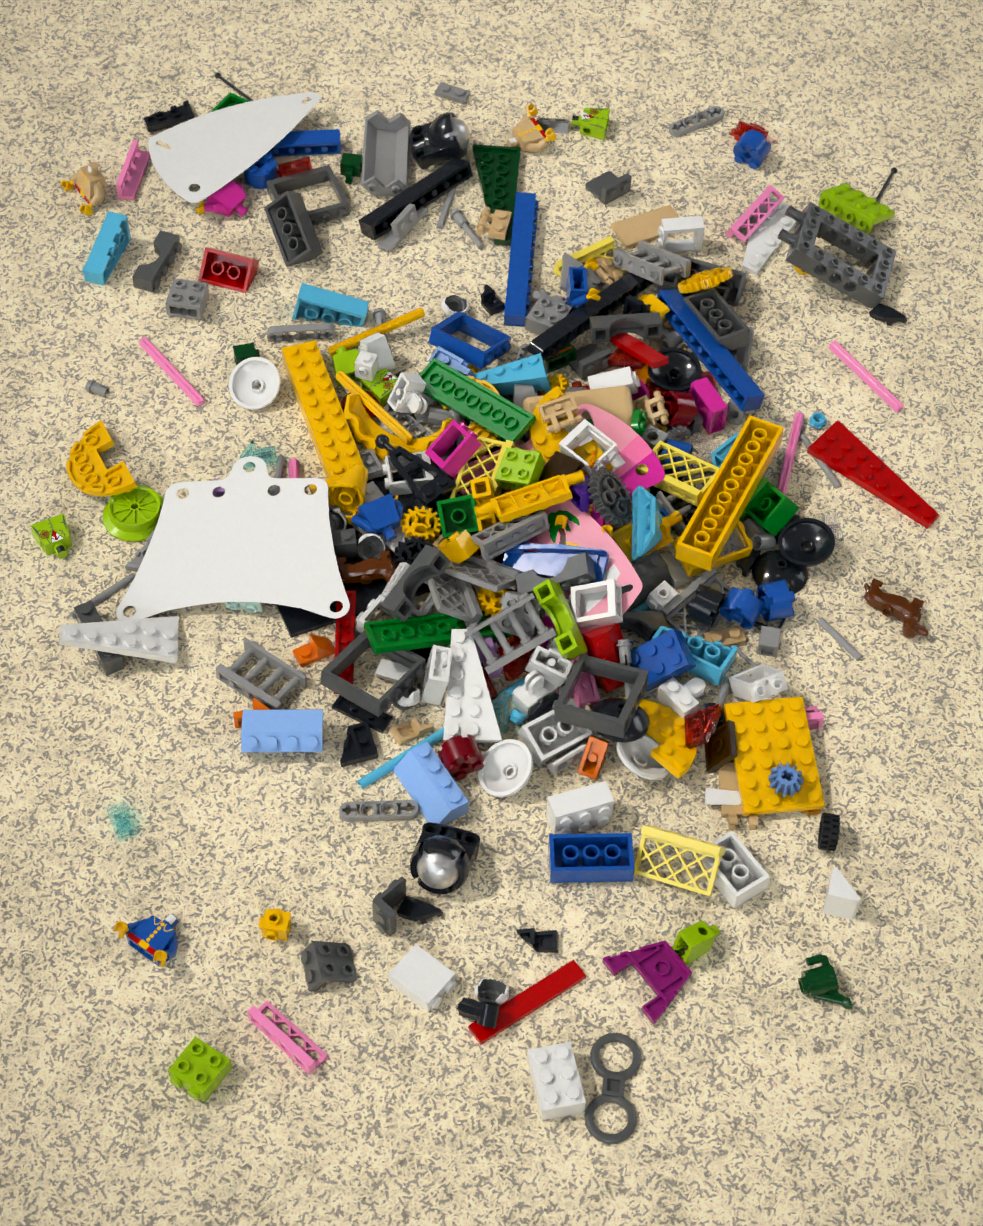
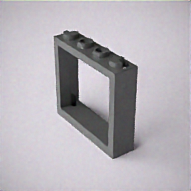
(310, 178)
(331, 673)
(593, 720)

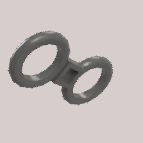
(613, 1088)

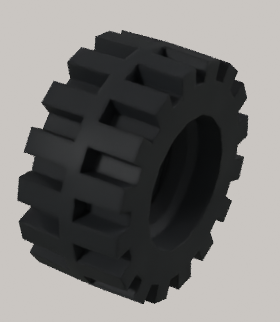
(828, 832)

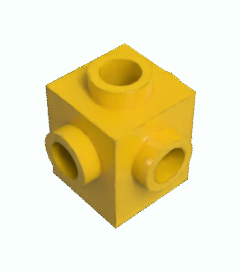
(275, 924)

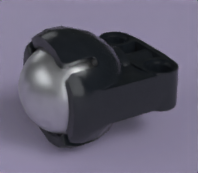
(439, 140)
(443, 857)

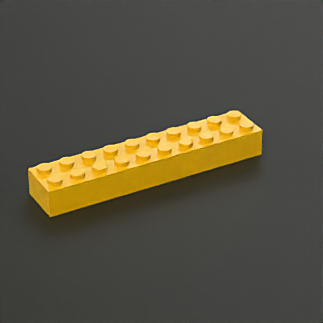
(320, 408)
(729, 493)

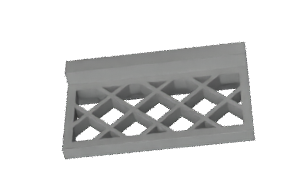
(484, 573)
(683, 599)
(463, 607)

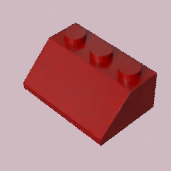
(228, 269)
(602, 644)

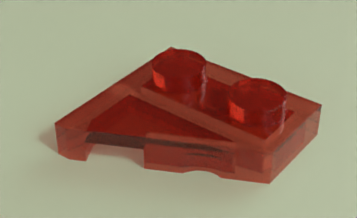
(701, 725)

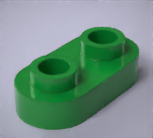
(639, 421)

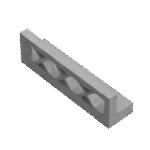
(511, 535)

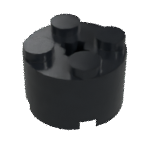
(705, 606)

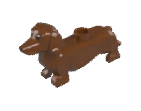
(367, 570)
(897, 607)

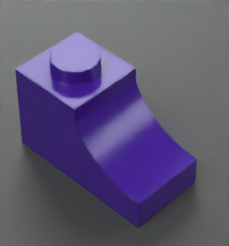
(581, 495)

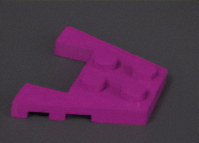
(659, 968)

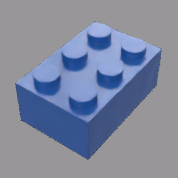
(663, 658)

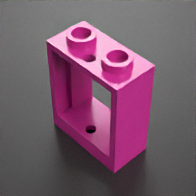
(709, 404)
(460, 455)

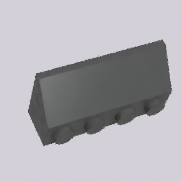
(293, 229)
(735, 283)
(719, 318)
(652, 572)

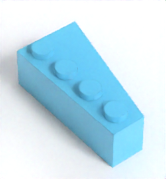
(107, 248)
(329, 306)
(523, 371)
(711, 658)

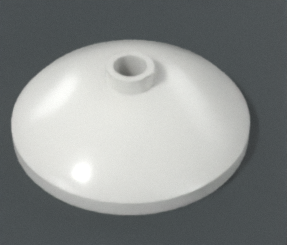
(247, 376)
(637, 758)
(500, 762)

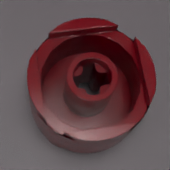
(680, 408)
(461, 756)

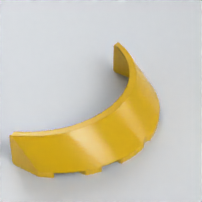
(366, 430)

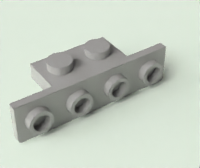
(401, 226)

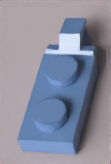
(452, 360)

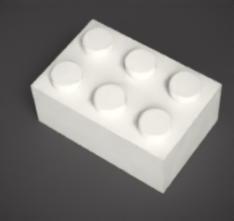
(551, 738)
(580, 808)
(739, 872)
(556, 1081)

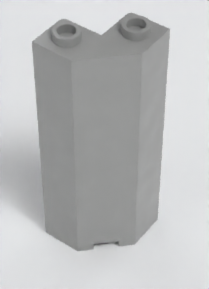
(386, 154)

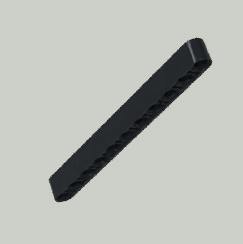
(578, 321)

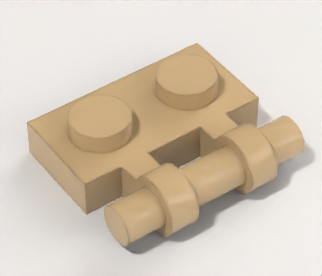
(499, 223)
(607, 271)
(647, 405)
(559, 408)

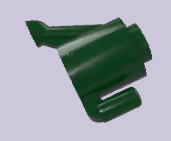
(822, 982)

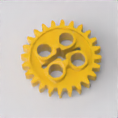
(705, 280)

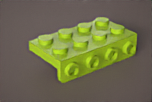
(854, 207)

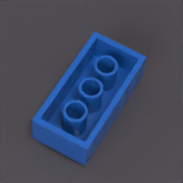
(591, 857)

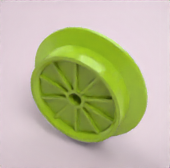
(133, 514)

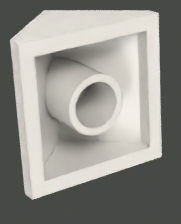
(840, 897)

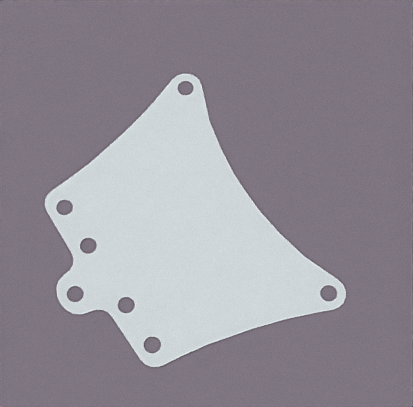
(240, 547)

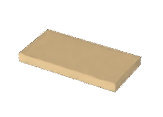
(642, 226)

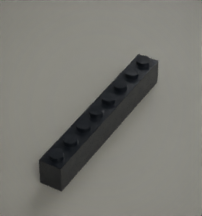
(420, 194)

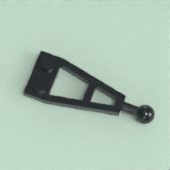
(430, 492)

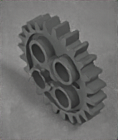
(610, 498)

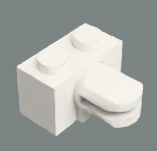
(378, 345)
(407, 394)
(549, 663)
(533, 693)
(681, 697)

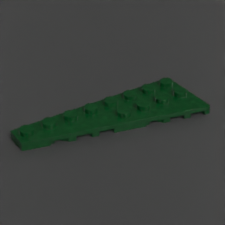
(498, 179)

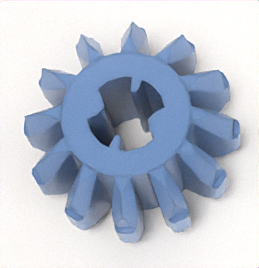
(780, 776)

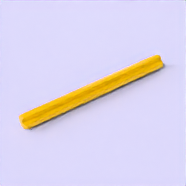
(382, 329)
(374, 407)

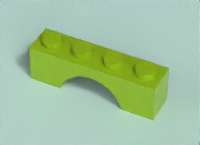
(555, 604)

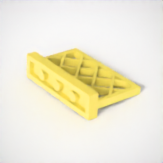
(594, 251)
(509, 444)
(671, 483)
(684, 842)

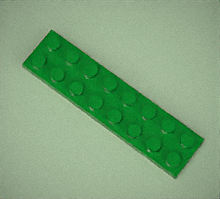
(475, 402)
(418, 632)

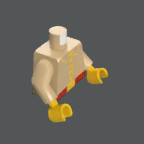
(529, 133)
(89, 184)

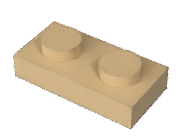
(728, 636)

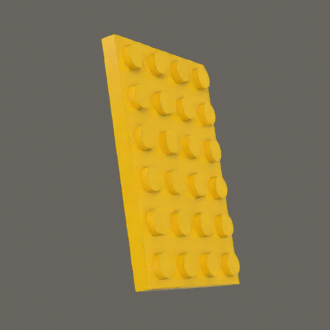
(770, 735)

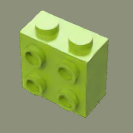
(519, 468)
(199, 1069)

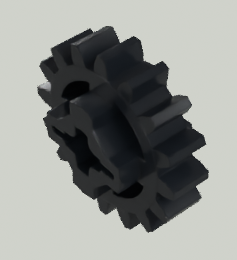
(409, 549)

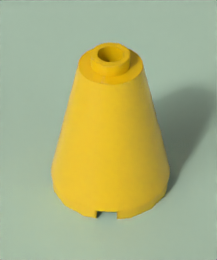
(350, 489)

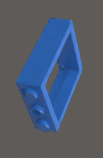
(442, 336)

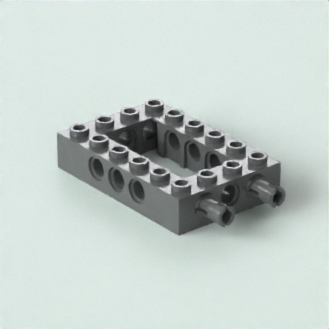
(803, 254)

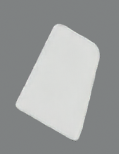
(722, 797)

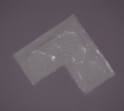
(703, 447)

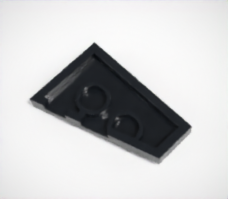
(170, 118)

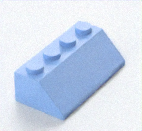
(282, 730)
(431, 785)

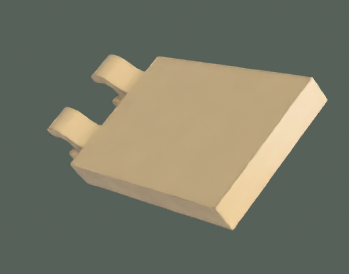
(728, 781)

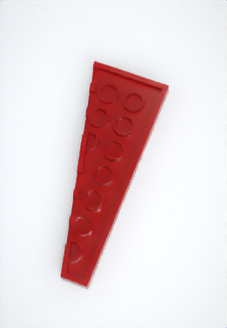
(855, 461)

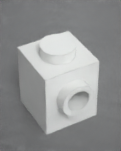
(366, 365)
(661, 596)

